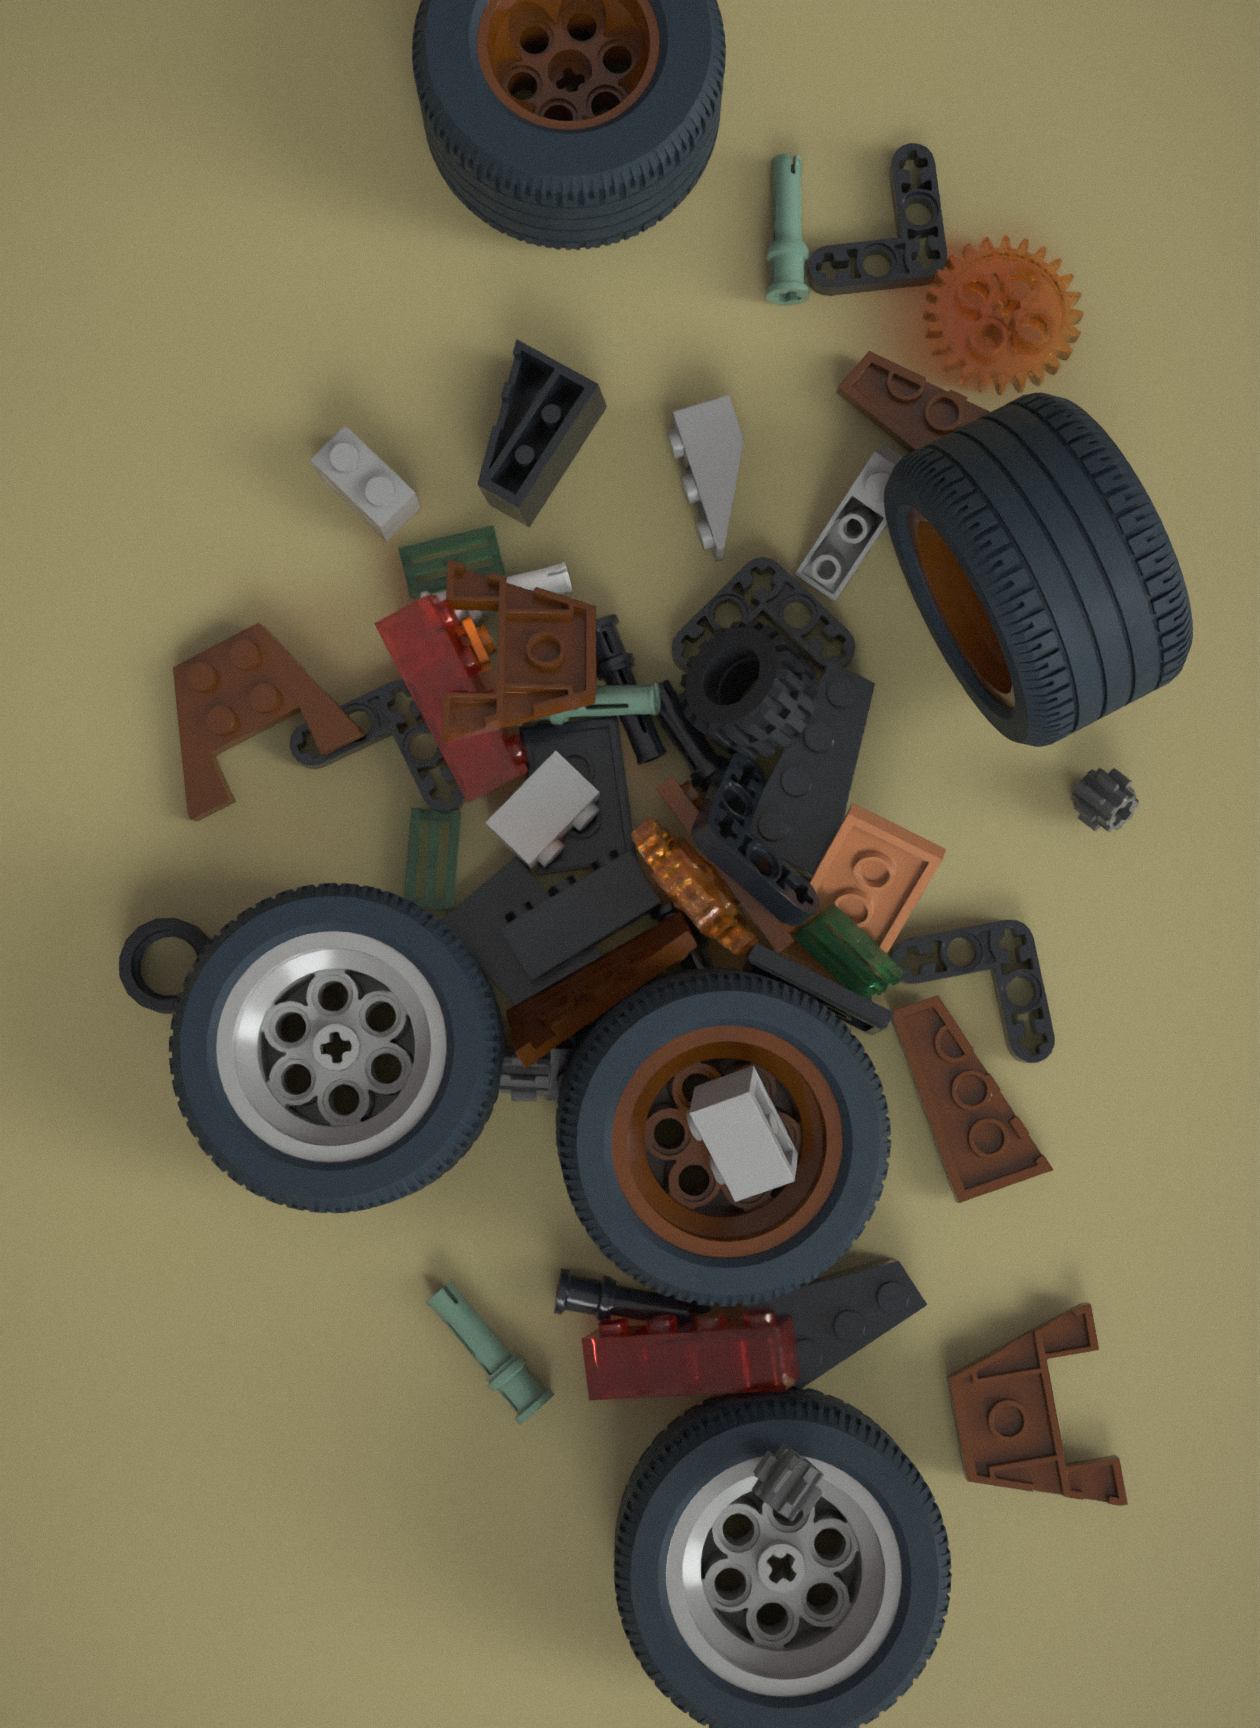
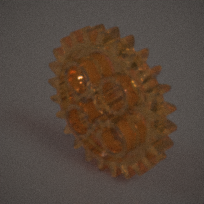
(1045, 308)
(694, 886)

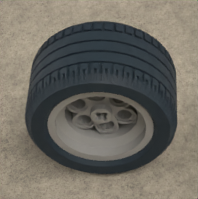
(236, 1063)
(819, 1662)

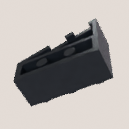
(537, 433)
(844, 1313)

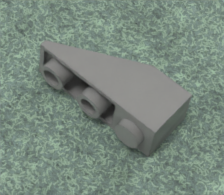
(711, 451)
(851, 529)

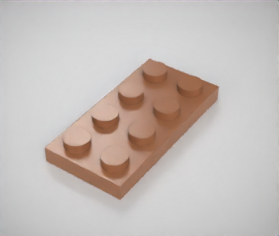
(873, 877)

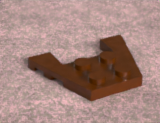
(541, 660)
(238, 693)
(1011, 1421)

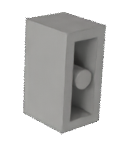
(366, 483)
(545, 811)
(742, 1134)

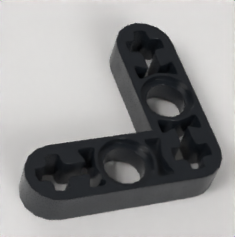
(898, 251)
(771, 606)
(385, 724)
(736, 847)
(990, 957)

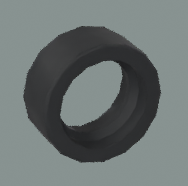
(133, 952)

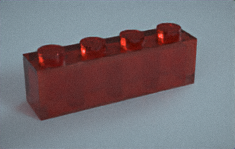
(435, 662)
(691, 1356)

